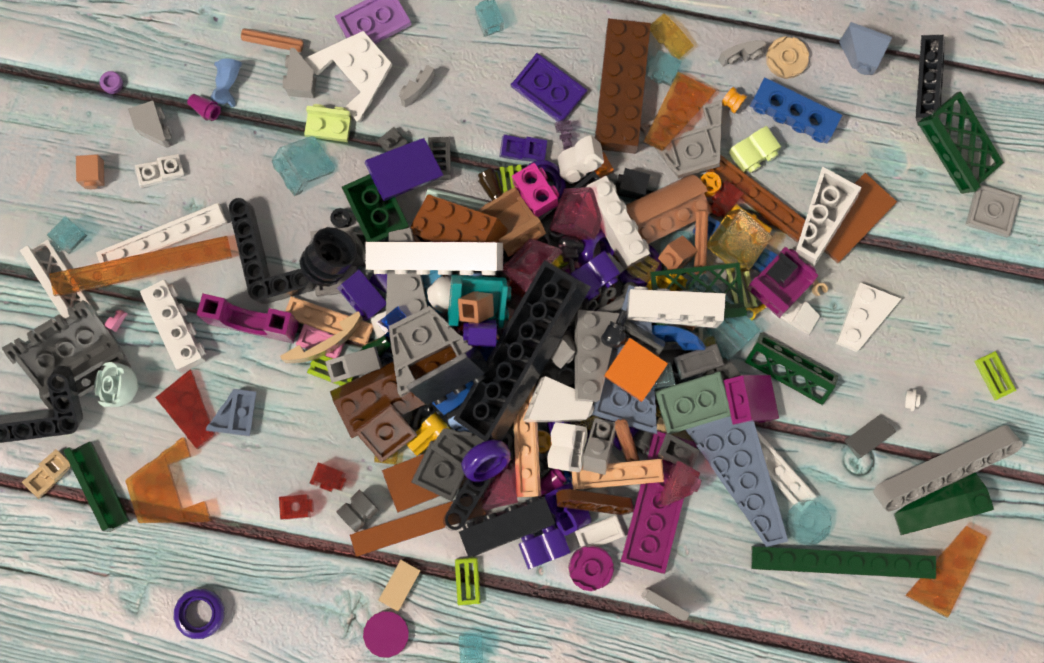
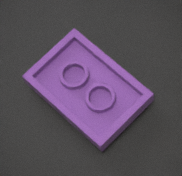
(374, 17)

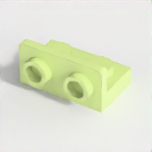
(328, 123)

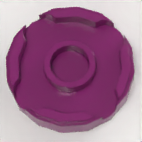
(591, 568)
(386, 634)

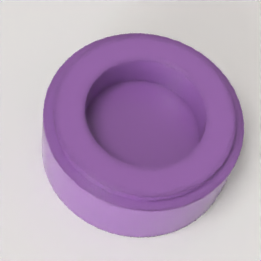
(111, 82)

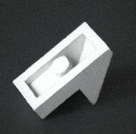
(801, 317)

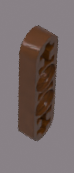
(594, 502)

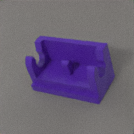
(362, 295)

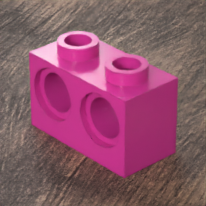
(531, 192)

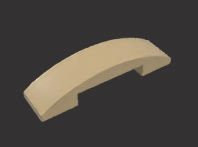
(349, 326)

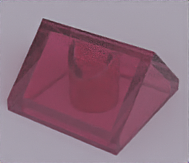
(528, 260)
(501, 491)

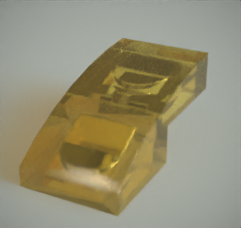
(671, 36)

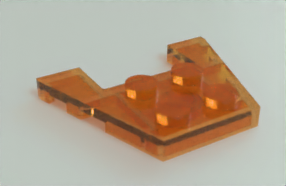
(155, 492)

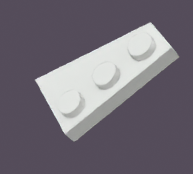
(864, 315)

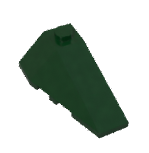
(951, 503)

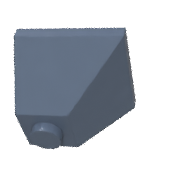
(864, 47)

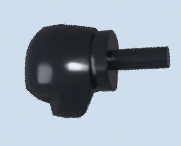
(571, 249)
(614, 333)

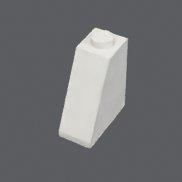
(556, 403)

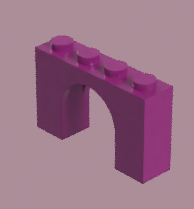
(273, 325)

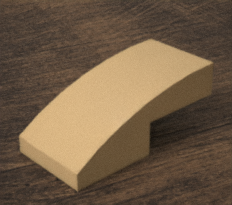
(48, 474)

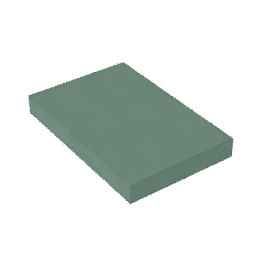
(693, 403)

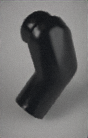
(420, 413)

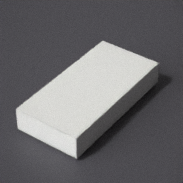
(600, 532)

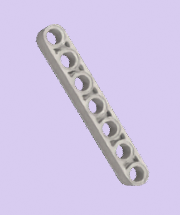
(947, 468)

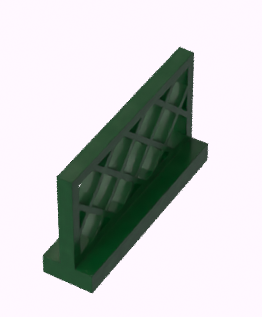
(950, 152)
(730, 310)

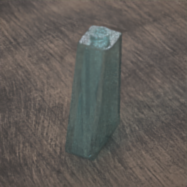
(732, 332)

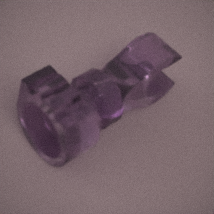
(564, 127)

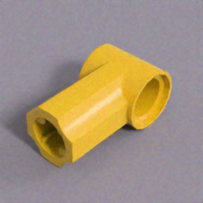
(428, 432)

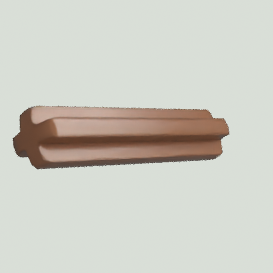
(271, 40)
(701, 238)
(626, 440)

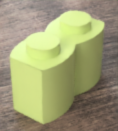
(755, 149)

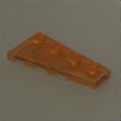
(677, 110)
(951, 573)

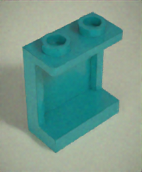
(463, 285)

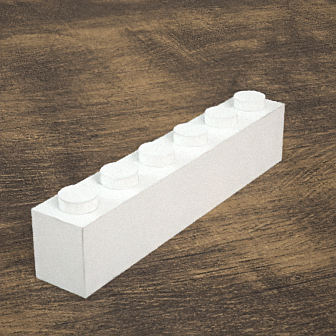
(434, 256)

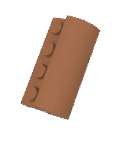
(669, 208)

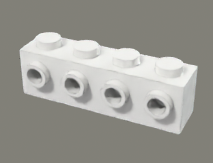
(618, 226)
(173, 326)

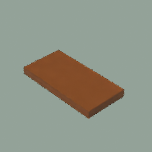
(864, 214)
(402, 490)

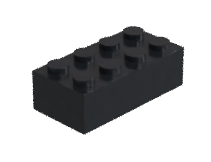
(506, 527)

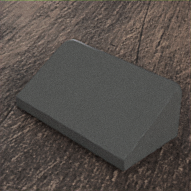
(643, 338)
(869, 436)

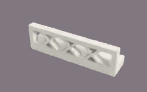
(43, 275)

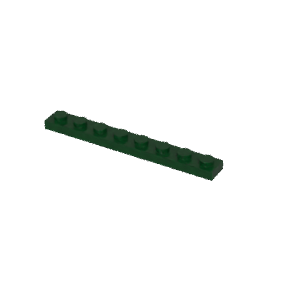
(843, 562)

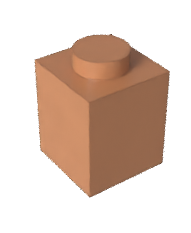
(90, 171)
(677, 253)
(476, 307)

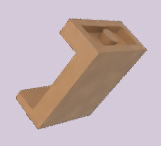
(516, 218)

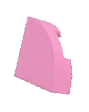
(114, 323)

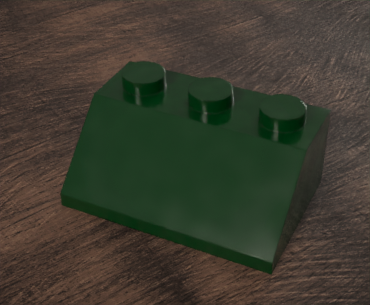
(372, 213)

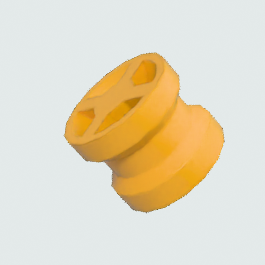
(734, 100)
(711, 180)
(544, 439)

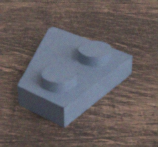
(235, 414)

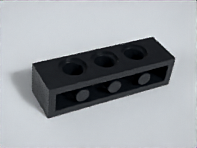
(930, 75)

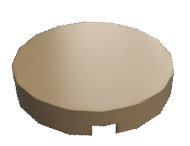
(787, 57)

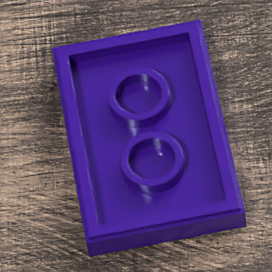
(548, 88)
(403, 169)

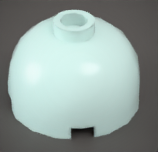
(115, 385)

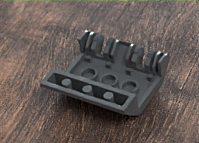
(72, 342)

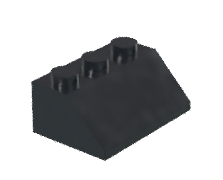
(450, 377)

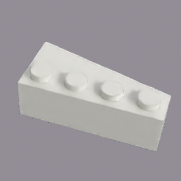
(826, 212)
(676, 307)

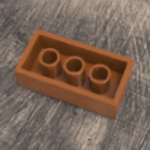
(449, 222)

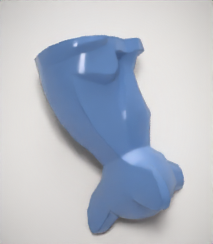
(226, 75)

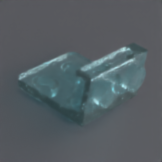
(302, 163)

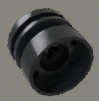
(328, 256)

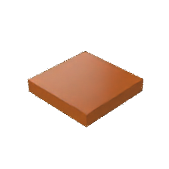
(635, 369)

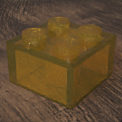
(739, 240)

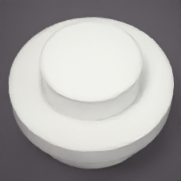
(912, 400)

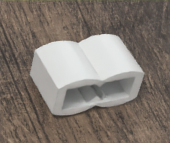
(580, 159)
(567, 447)

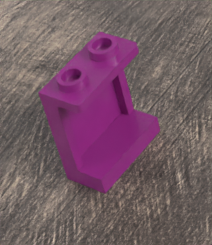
(773, 295)
(751, 399)

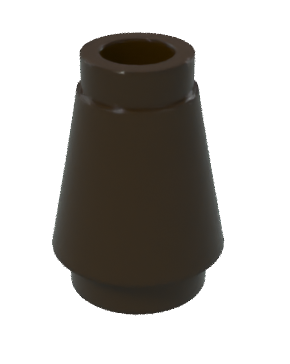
(490, 183)

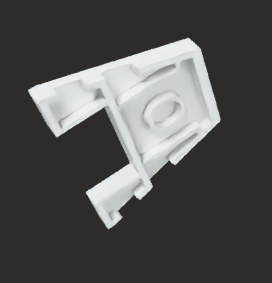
(361, 63)

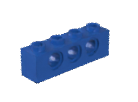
(806, 108)

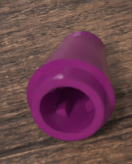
(204, 107)
(552, 480)

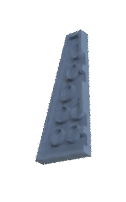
(619, 404)
(741, 466)

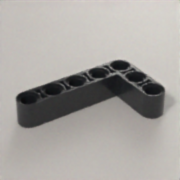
(258, 259)
(56, 416)
(476, 492)

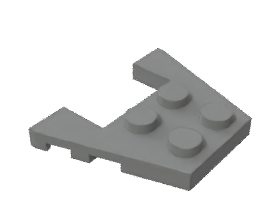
(695, 149)
(419, 338)

